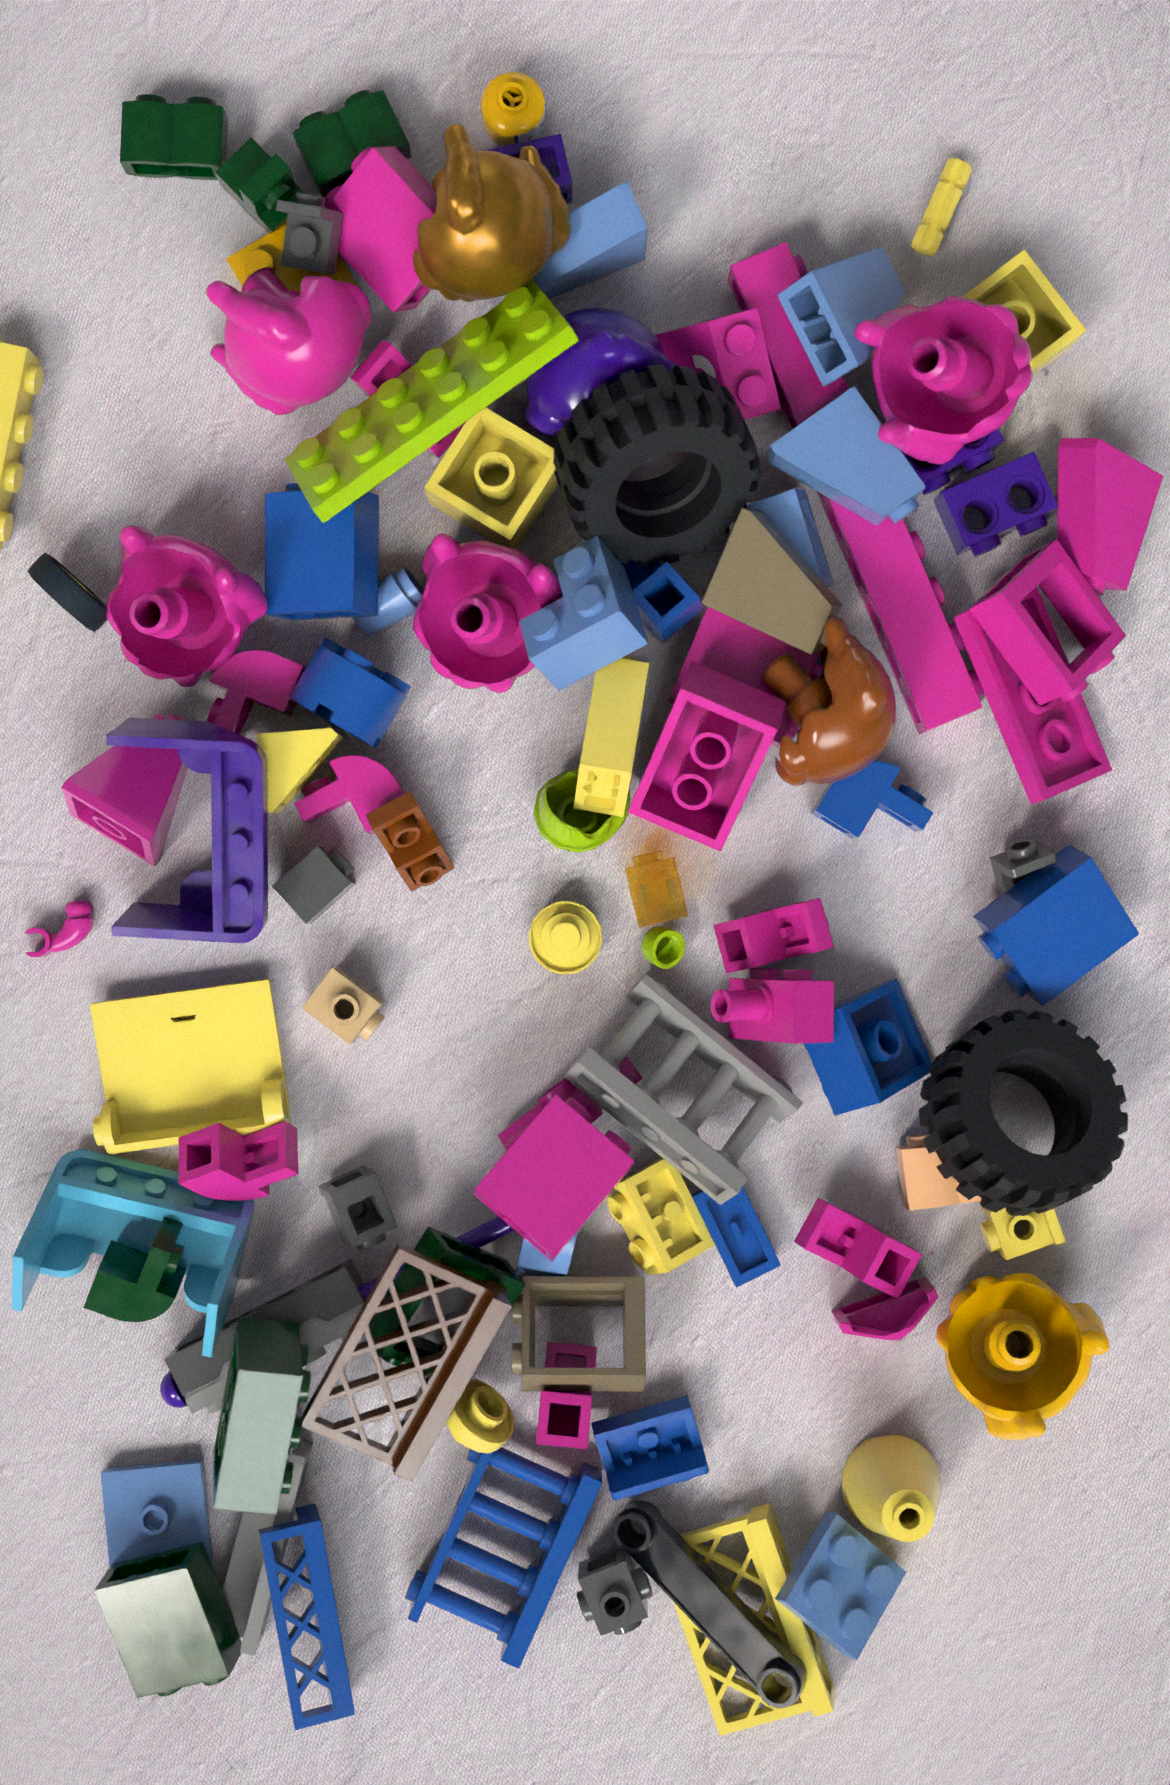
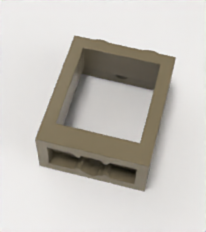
(582, 1292)

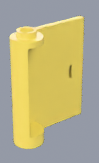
(188, 1073)

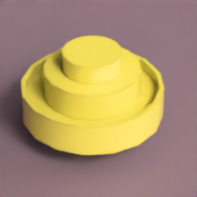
(565, 937)
(481, 1418)

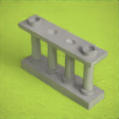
(639, 1107)

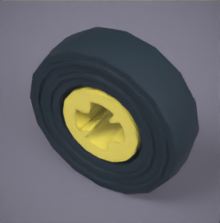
(68, 592)

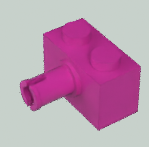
(777, 1008)

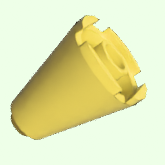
(892, 1487)

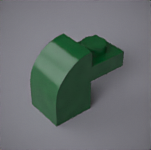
(258, 183)
(139, 1284)

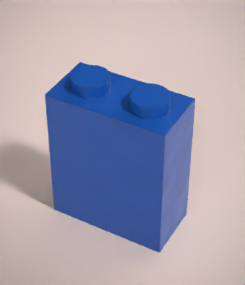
(317, 565)
(1054, 926)

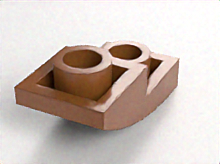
(410, 841)

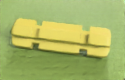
(941, 206)

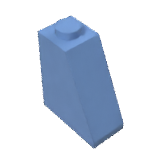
(603, 240)
(832, 302)
(847, 461)

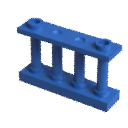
(533, 1583)

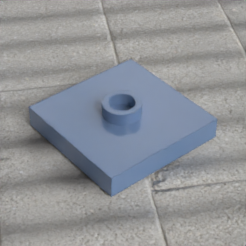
(155, 1508)

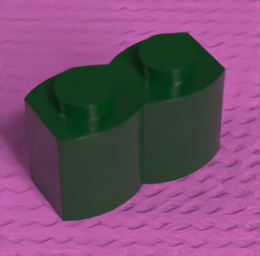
(173, 138)
(335, 139)

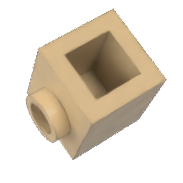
(345, 1006)

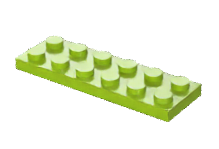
(429, 400)

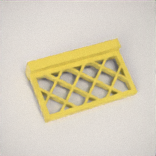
(772, 1569)

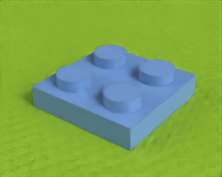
(841, 1585)

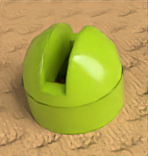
(663, 947)

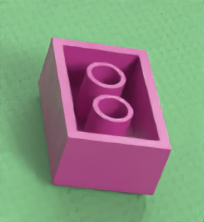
(707, 756)

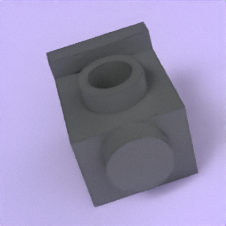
(376, 1217)

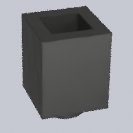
(316, 883)

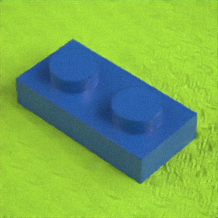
(737, 1236)

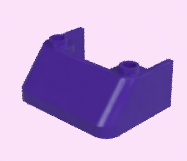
(231, 897)

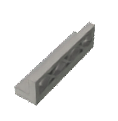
(246, 1578)

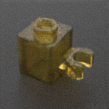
(655, 889)

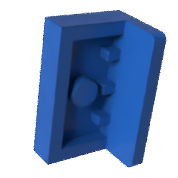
(650, 1447)

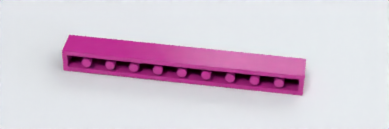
(882, 557)

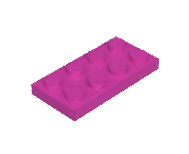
(1049, 742)

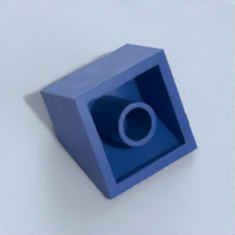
(872, 1049)

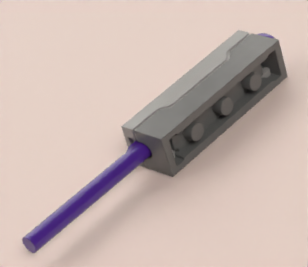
(322, 1308)

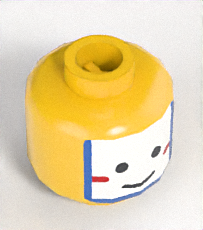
(513, 109)

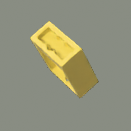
(611, 737)

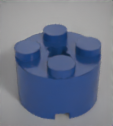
(350, 692)

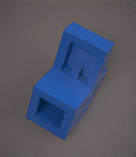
(662, 598)
(853, 800)

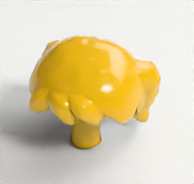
(1019, 1351)

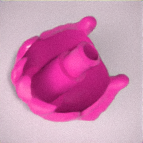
(290, 344)
(945, 373)
(179, 606)
(475, 607)

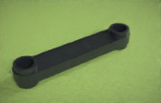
(710, 1604)

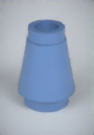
(397, 600)

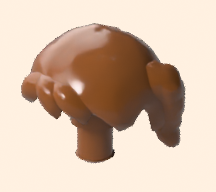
(840, 716)

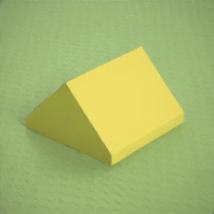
(293, 760)

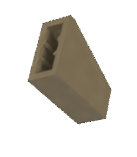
(771, 585)

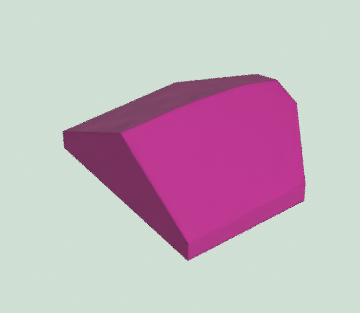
(886, 1316)

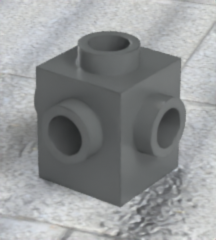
(613, 1592)

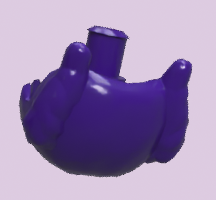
(606, 347)

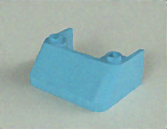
(124, 1201)

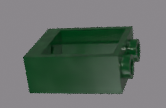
(455, 1254)

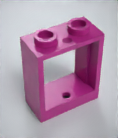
(1022, 640)

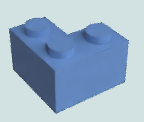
(590, 623)

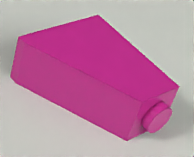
(1103, 509)

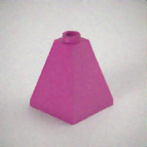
(129, 796)

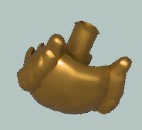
(491, 222)

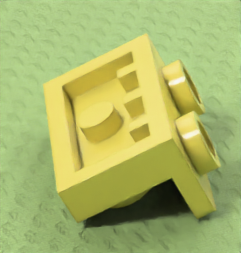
(659, 1218)

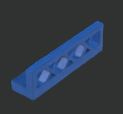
(322, 1607)

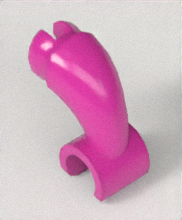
(74, 930)

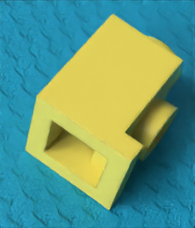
(1000, 1235)

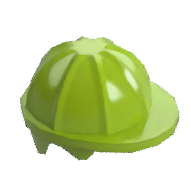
(570, 827)

